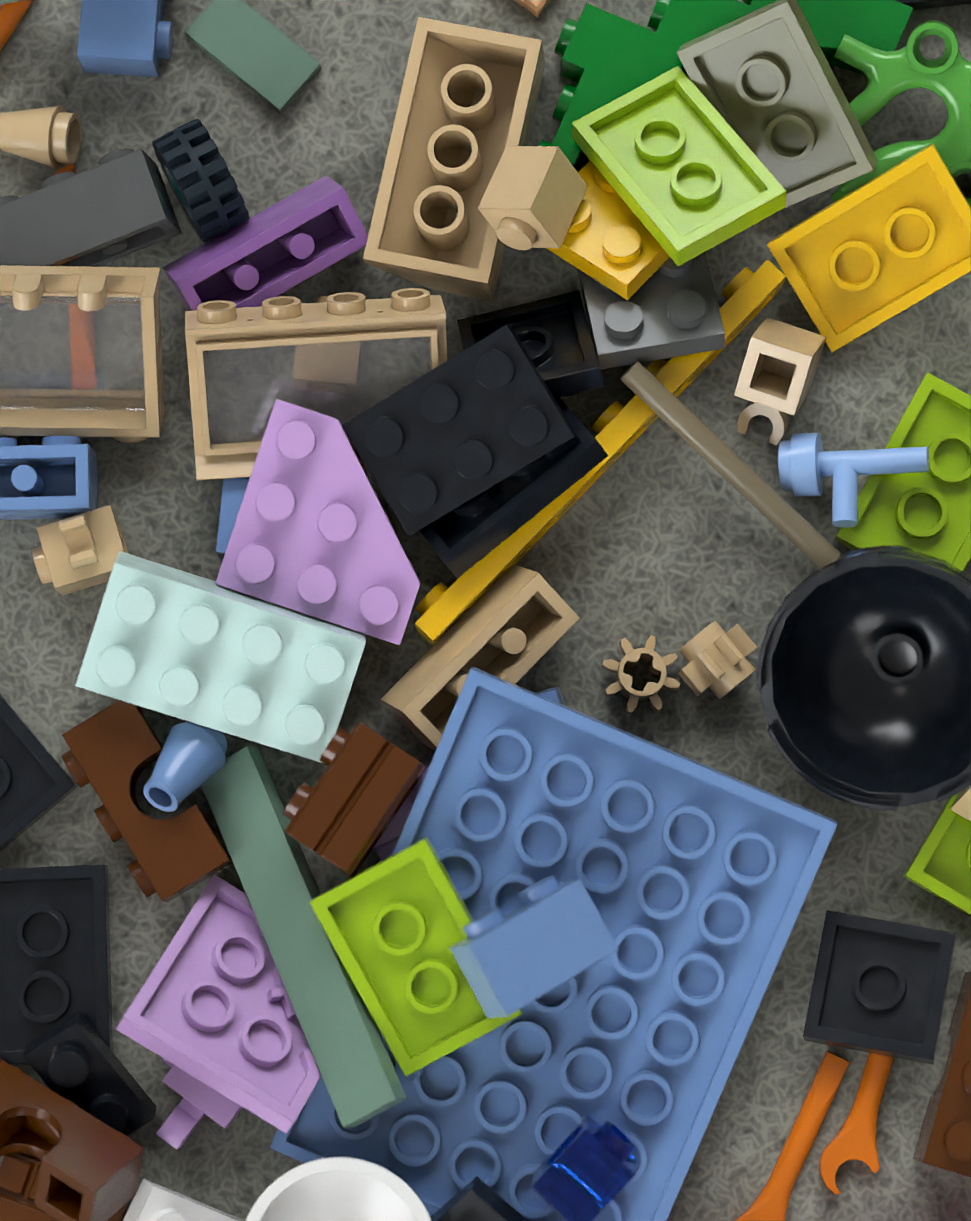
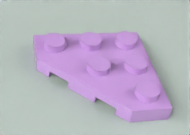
(317, 531)
(225, 1012)

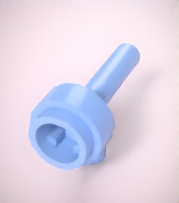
(805, 464)

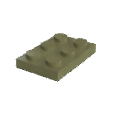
(781, 99)

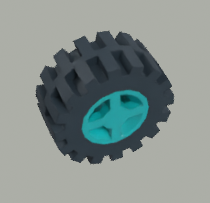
(200, 180)

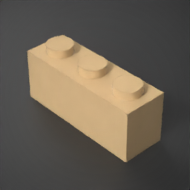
(497, 635)

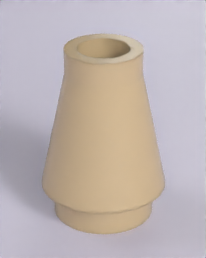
(42, 135)

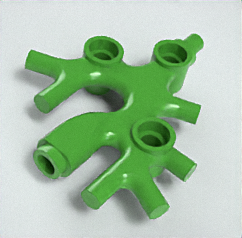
(906, 69)

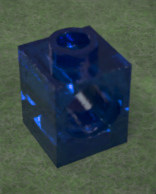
(586, 1170)

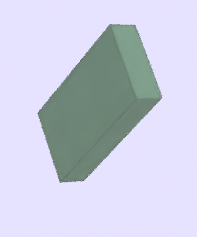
(253, 51)

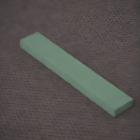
(317, 983)

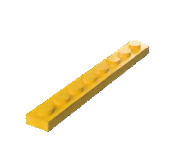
(616, 432)

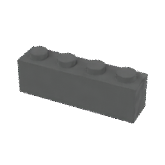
(89, 215)

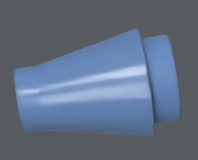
(186, 761)

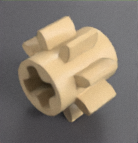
(717, 660)
(624, 681)

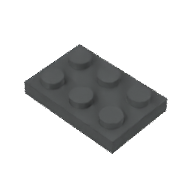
(663, 319)

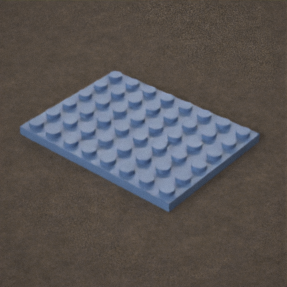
(693, 888)

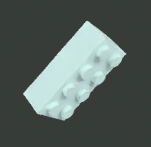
(220, 658)

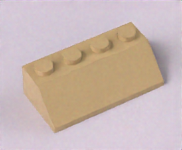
(456, 113)

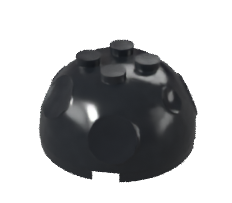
(873, 678)

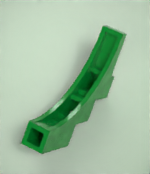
(617, 56)

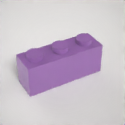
(271, 249)

